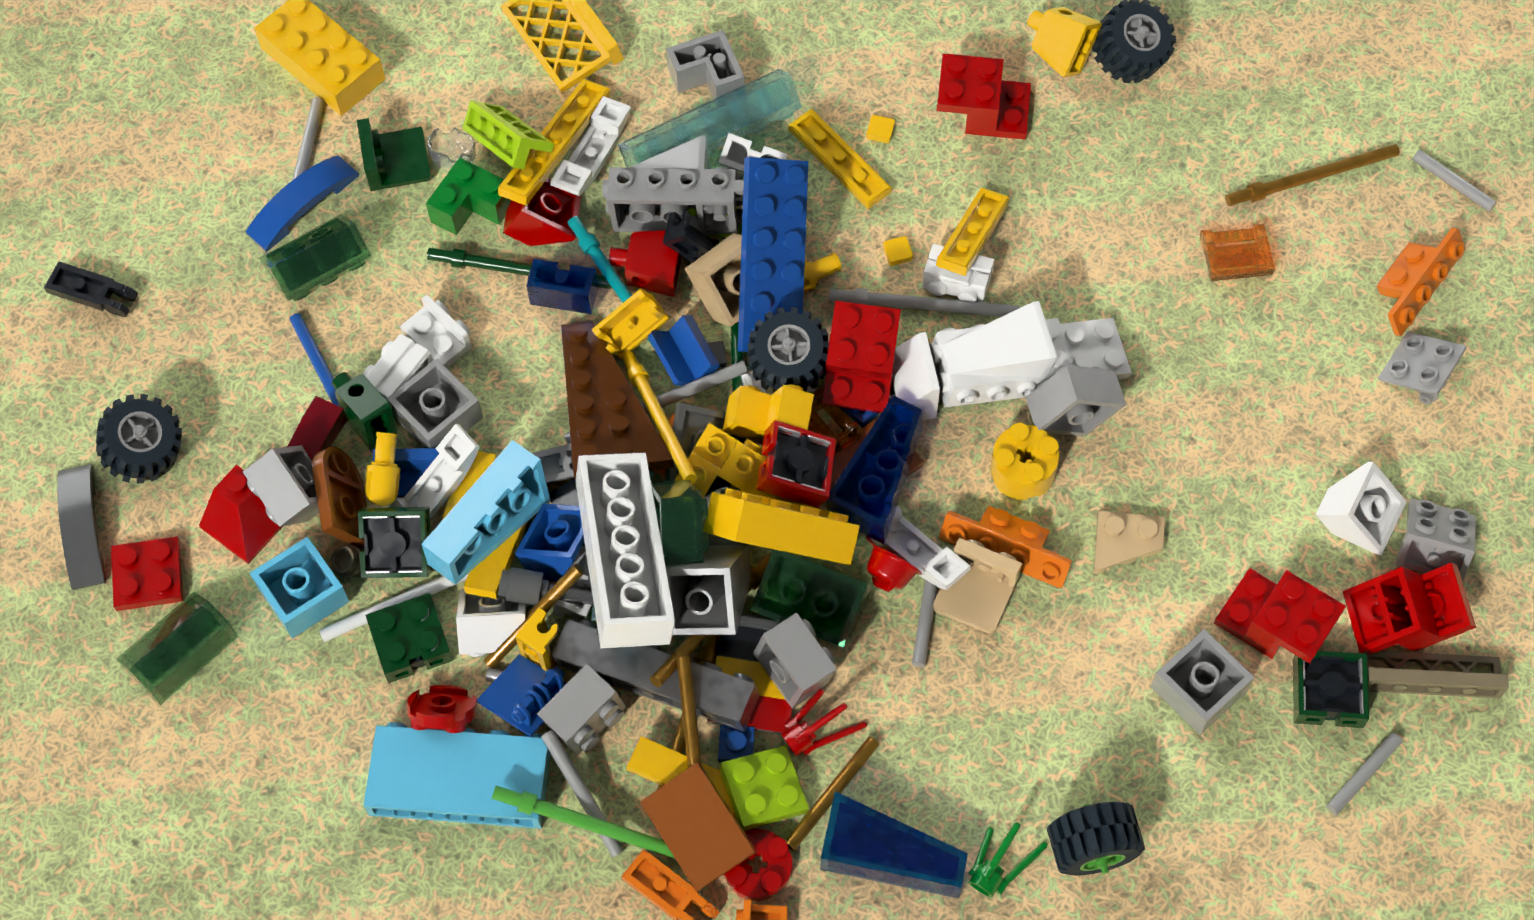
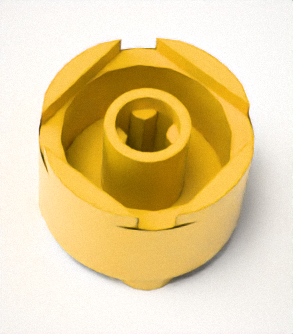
(1027, 445)

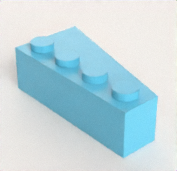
(488, 513)

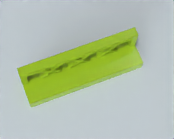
(503, 133)

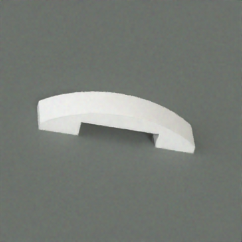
(594, 148)
(444, 474)
(937, 565)

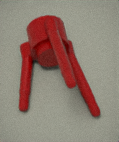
(800, 736)

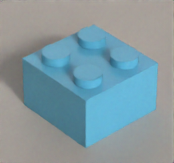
(299, 587)

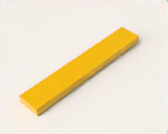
(563, 131)

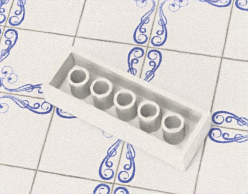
(624, 551)

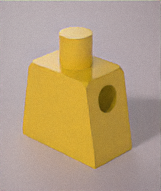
(1063, 38)

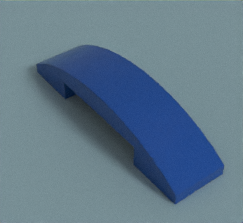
(297, 198)

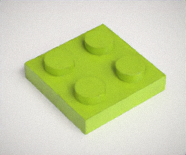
(763, 788)

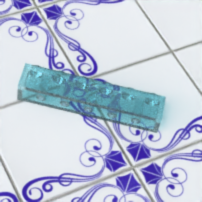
(736, 112)

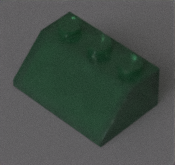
(316, 258)
(814, 591)
(177, 647)

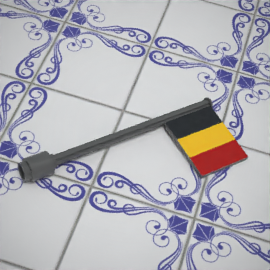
(732, 656)

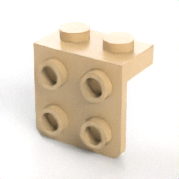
(982, 592)

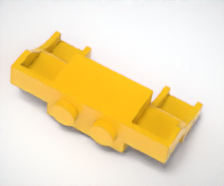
(730, 459)

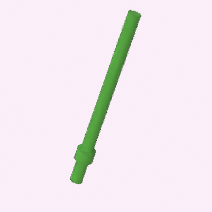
(529, 803)

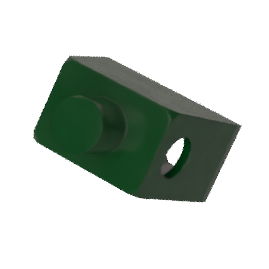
(364, 407)

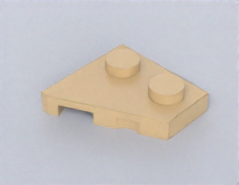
(1125, 538)

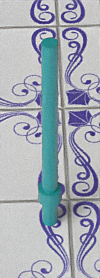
(590, 246)

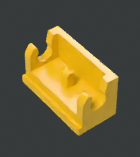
(631, 323)
(535, 639)

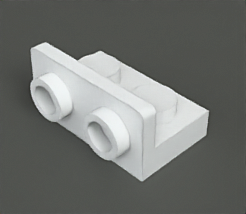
(438, 332)

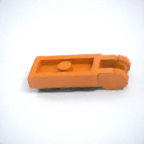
(665, 888)

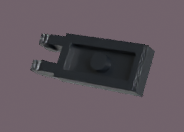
(89, 289)

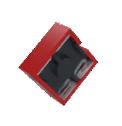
(796, 464)

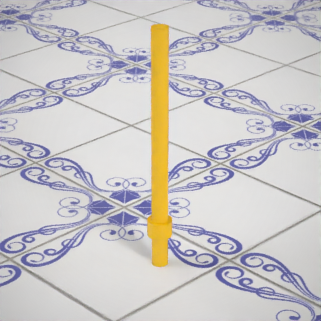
(639, 378)

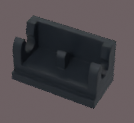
(685, 238)

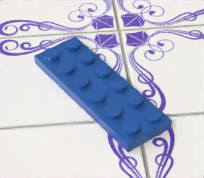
(771, 240)

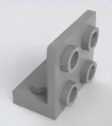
(1437, 538)

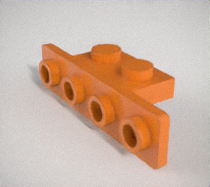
(1417, 276)
(1011, 535)

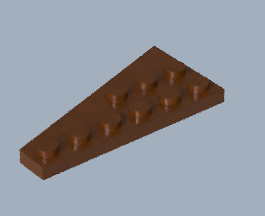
(602, 405)

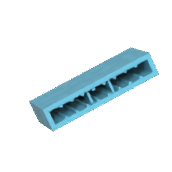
(454, 775)

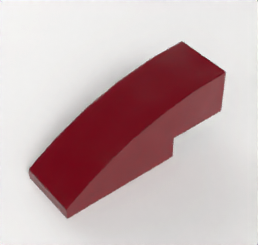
(319, 426)

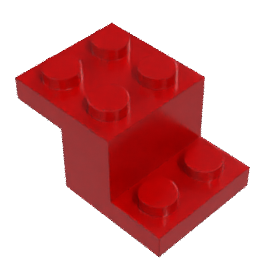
(976, 88)
(860, 356)
(1409, 609)
(1280, 615)

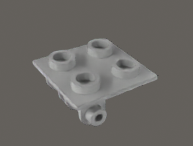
(1422, 364)

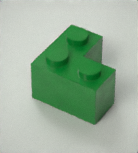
(466, 191)

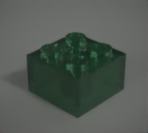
(680, 521)

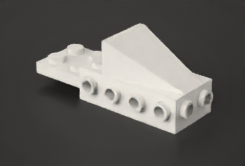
(1019, 353)

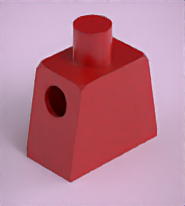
(648, 262)

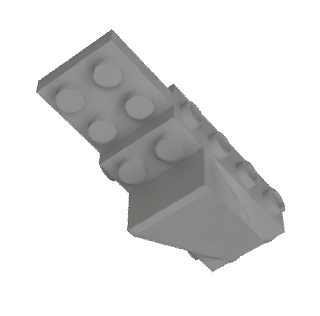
(672, 184)

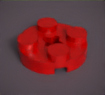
(441, 708)
(769, 879)

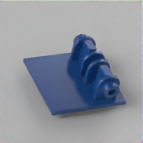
(522, 693)

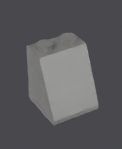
(710, 594)

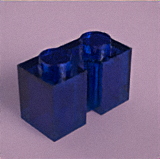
(562, 289)

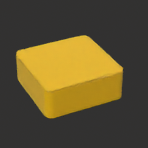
(880, 129)
(897, 251)

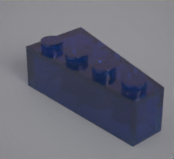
(878, 470)
(887, 851)

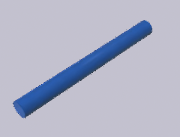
(314, 355)

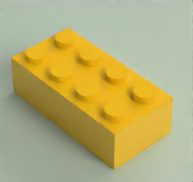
(320, 54)
(781, 526)

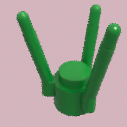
(988, 876)

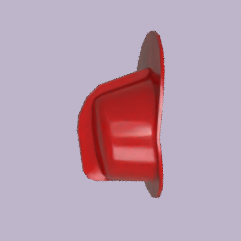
(888, 569)

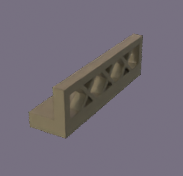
(1436, 682)

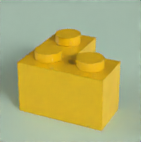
(752, 411)

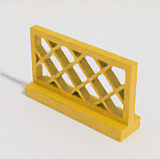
(585, 20)

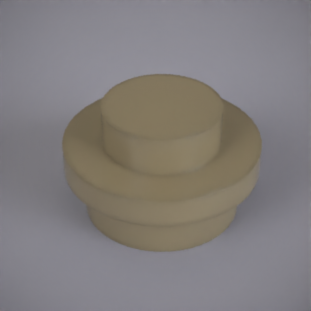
(346, 561)

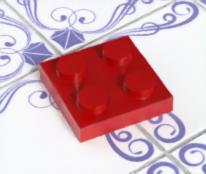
(146, 573)

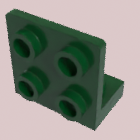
(393, 157)

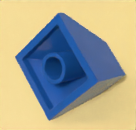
(552, 541)

